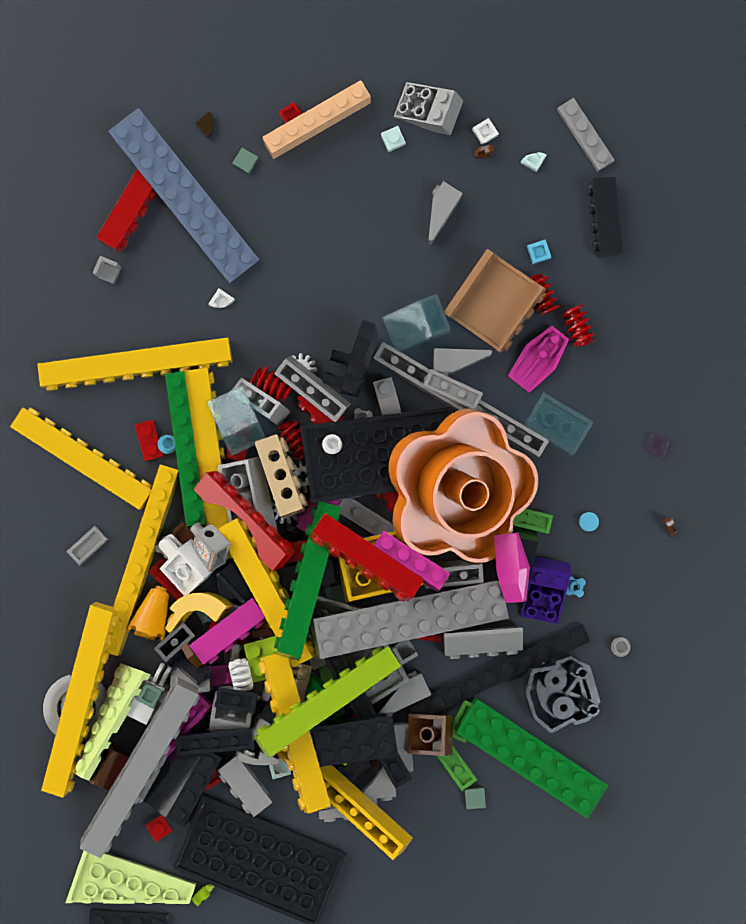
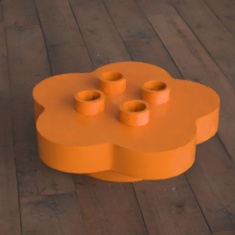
(459, 486)

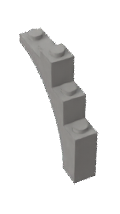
(381, 784)

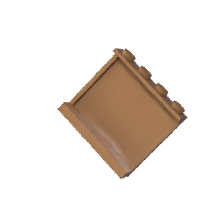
(495, 301)

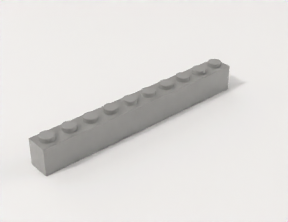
(416, 375)
(139, 767)

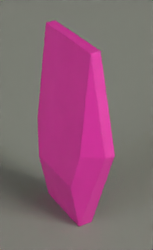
(539, 359)
(512, 567)

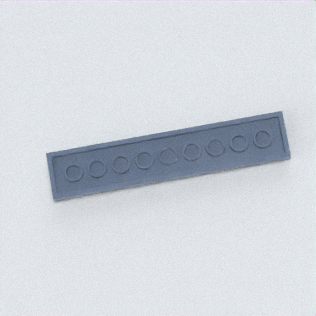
(183, 195)

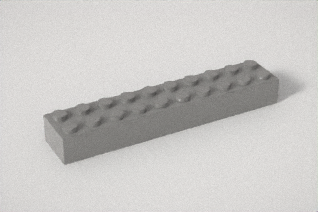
(408, 620)

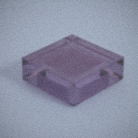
(657, 445)

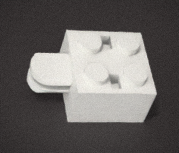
(184, 565)
(143, 712)

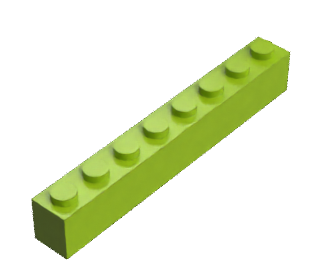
(326, 701)

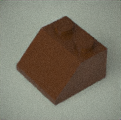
(430, 734)
(109, 767)

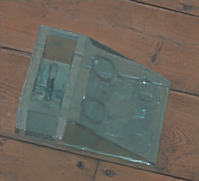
(417, 323)
(236, 420)

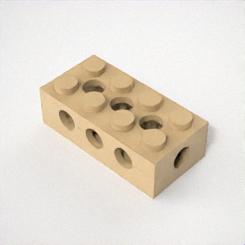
(267, 449)

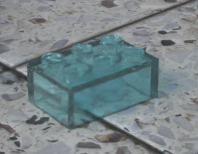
(558, 424)

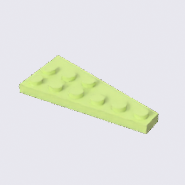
(111, 716)
(126, 882)

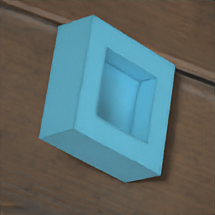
(539, 252)

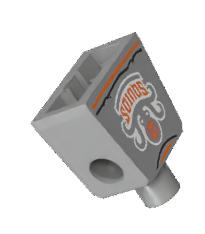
(210, 546)

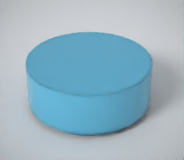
(588, 521)

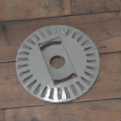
(58, 692)

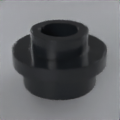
(291, 533)

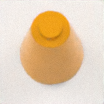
(151, 615)

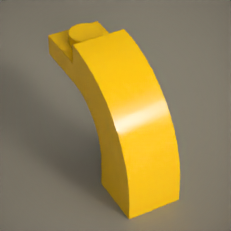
(210, 603)

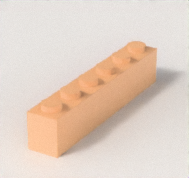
(317, 119)

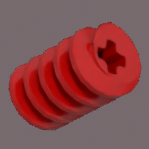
(546, 305)
(578, 326)
(271, 383)
(294, 438)

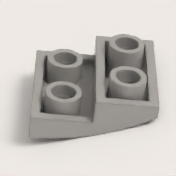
(256, 758)

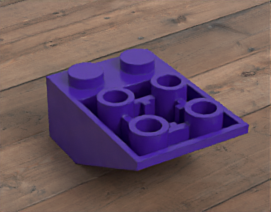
(546, 590)

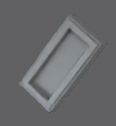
(87, 545)

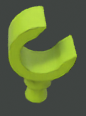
(202, 894)

